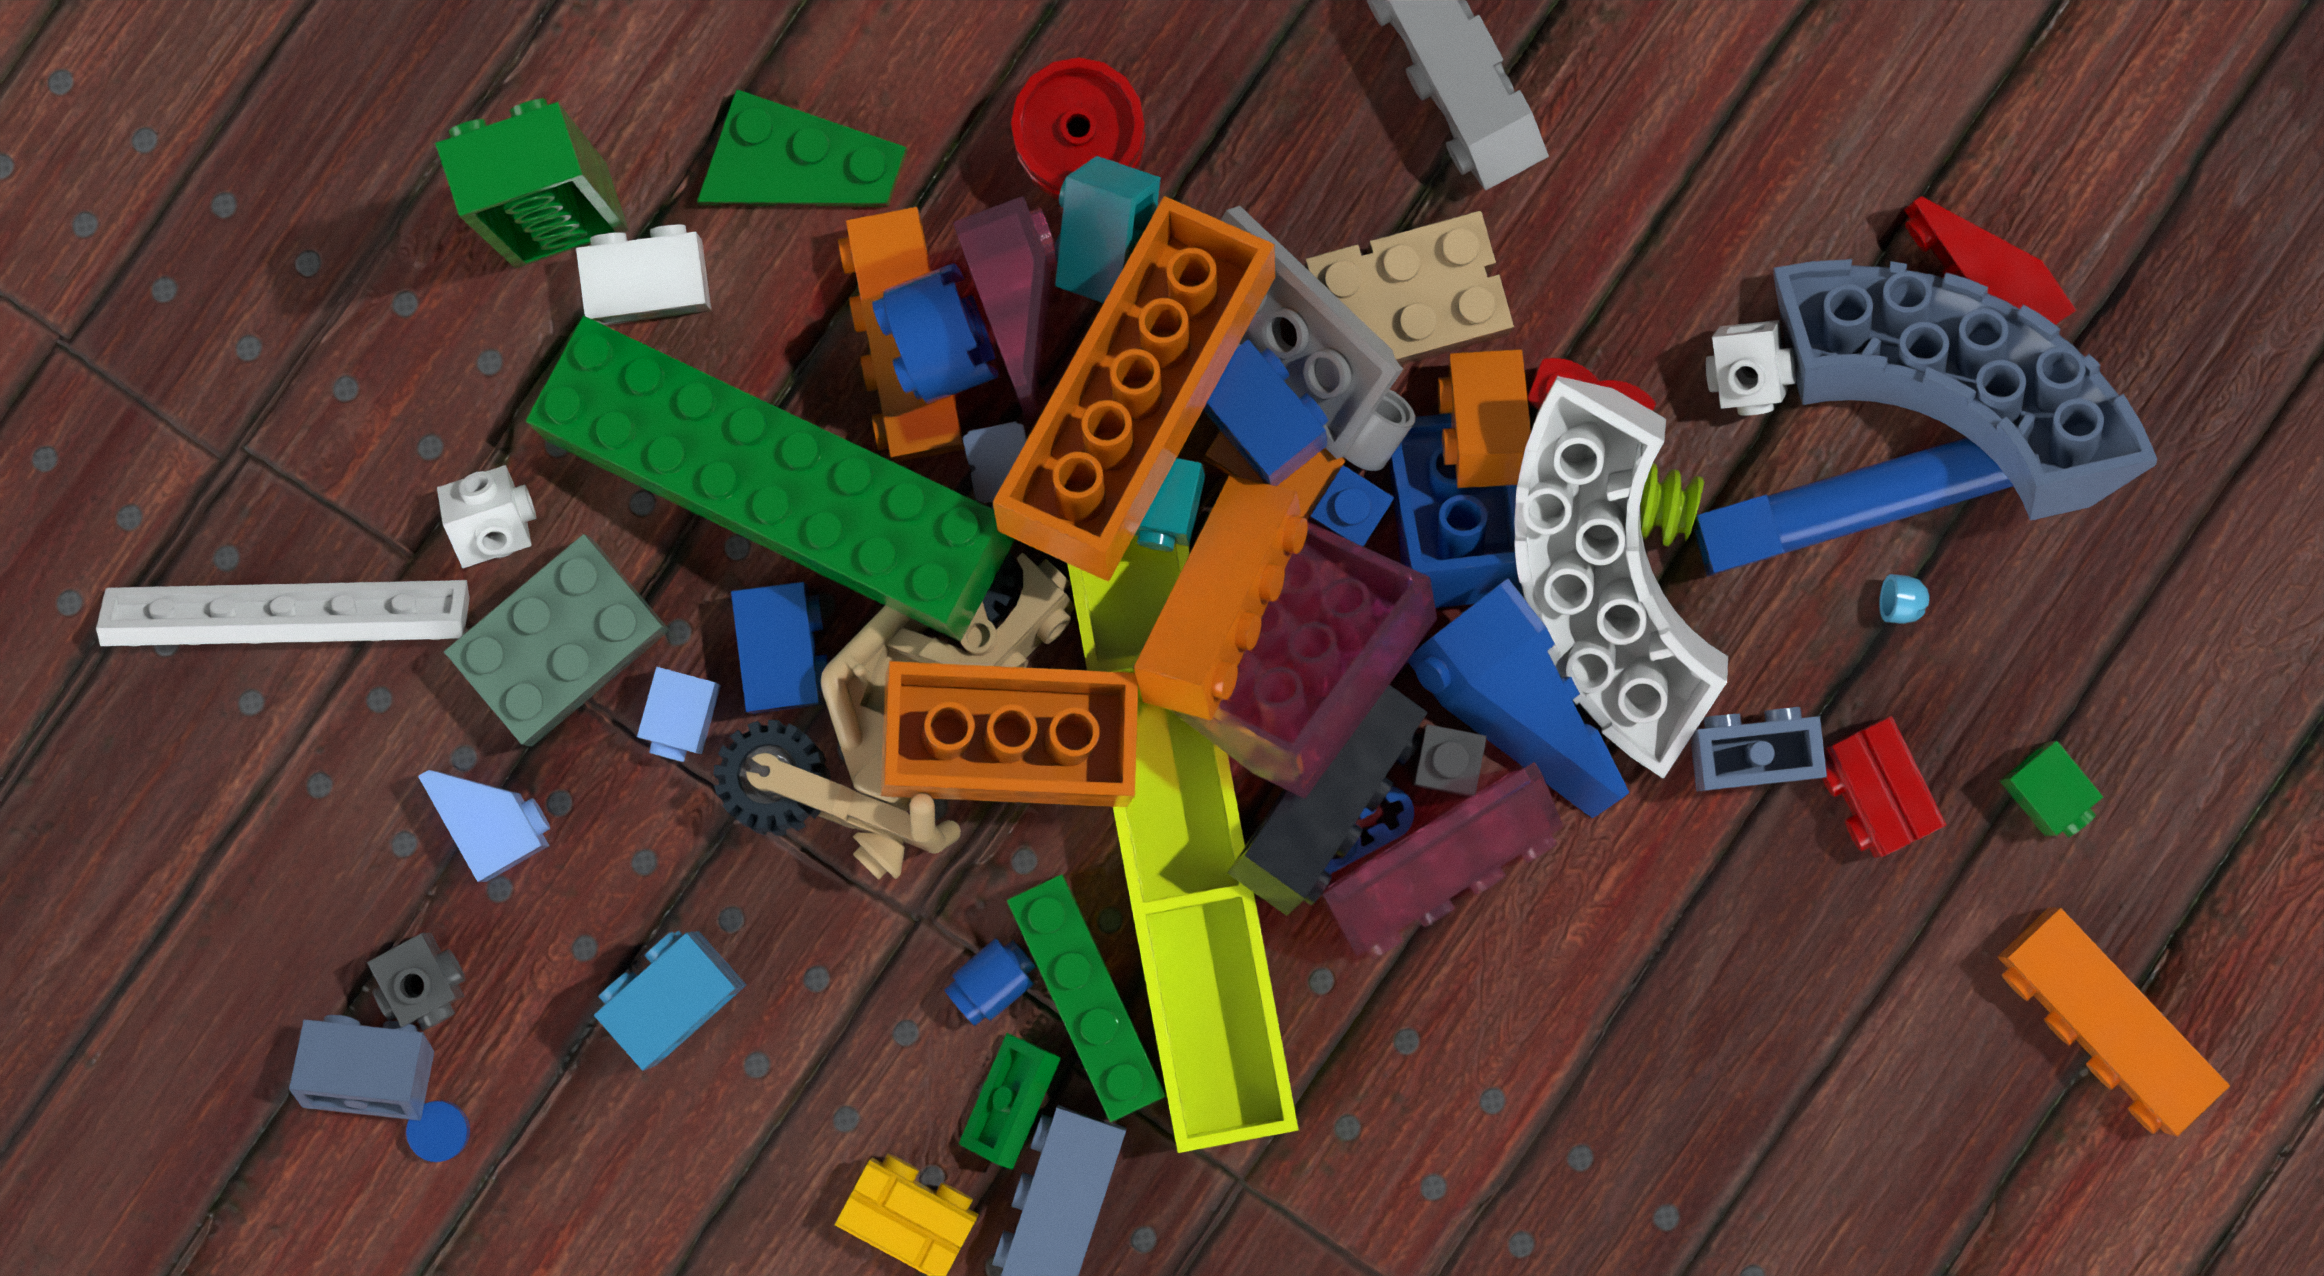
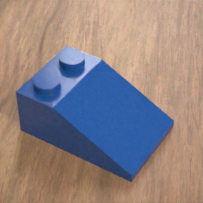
(1447, 531)

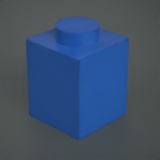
(1351, 507)

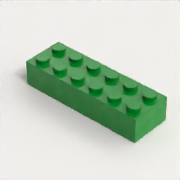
(530, 183)

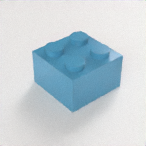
(668, 999)

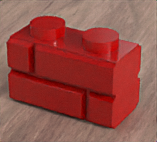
(1881, 789)

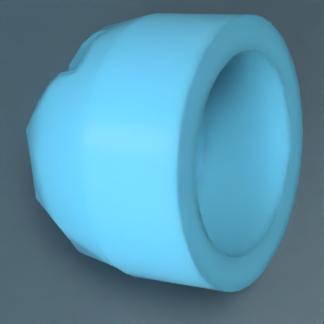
(1903, 599)

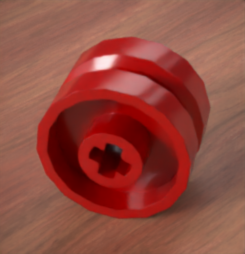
(1076, 93)

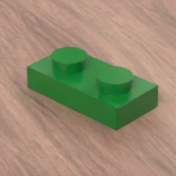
(1009, 1101)

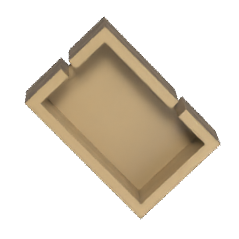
(1422, 287)

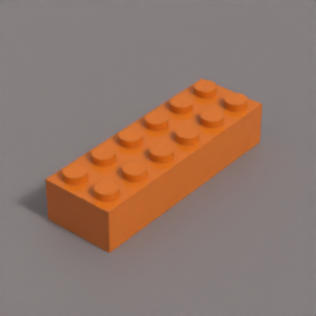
(1135, 388)

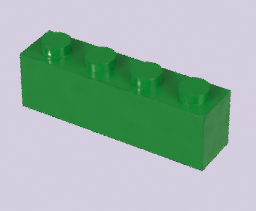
(1086, 998)

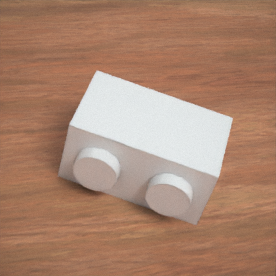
(643, 276)

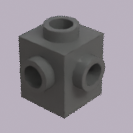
(396, 977)

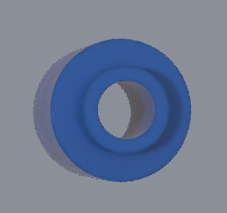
(991, 981)

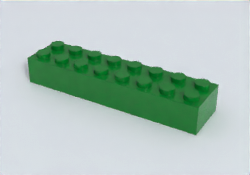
(771, 477)

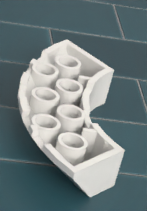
(1591, 578)

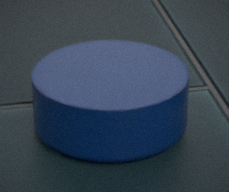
(440, 1133)

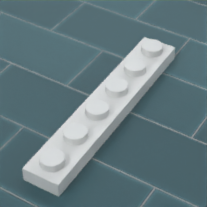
(283, 613)

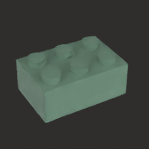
(556, 641)

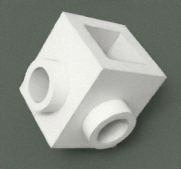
(1752, 346)
(486, 515)

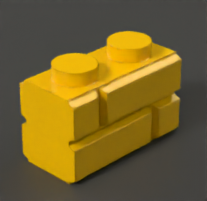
(907, 1217)

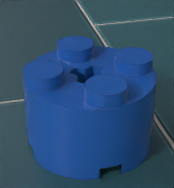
(937, 335)

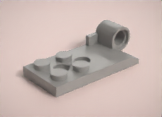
(1333, 358)

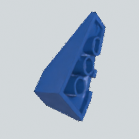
(1502, 683)

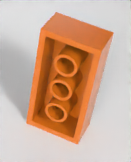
(1009, 734)

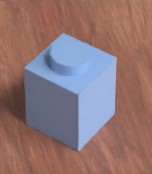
(678, 713)

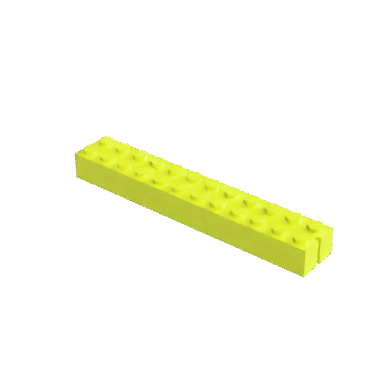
(1189, 915)

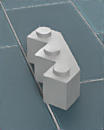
(1465, 78)

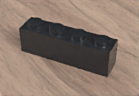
(1301, 835)

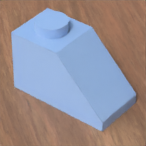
(487, 822)

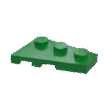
(792, 157)

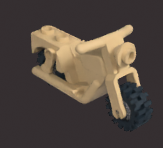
(779, 775)

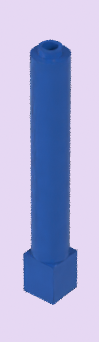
(1844, 504)

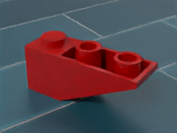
(1986, 259)

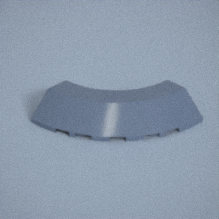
(1967, 363)

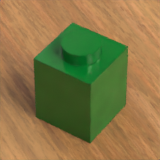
(2053, 790)

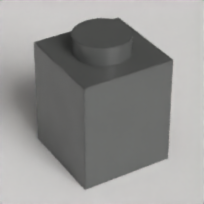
(1449, 760)

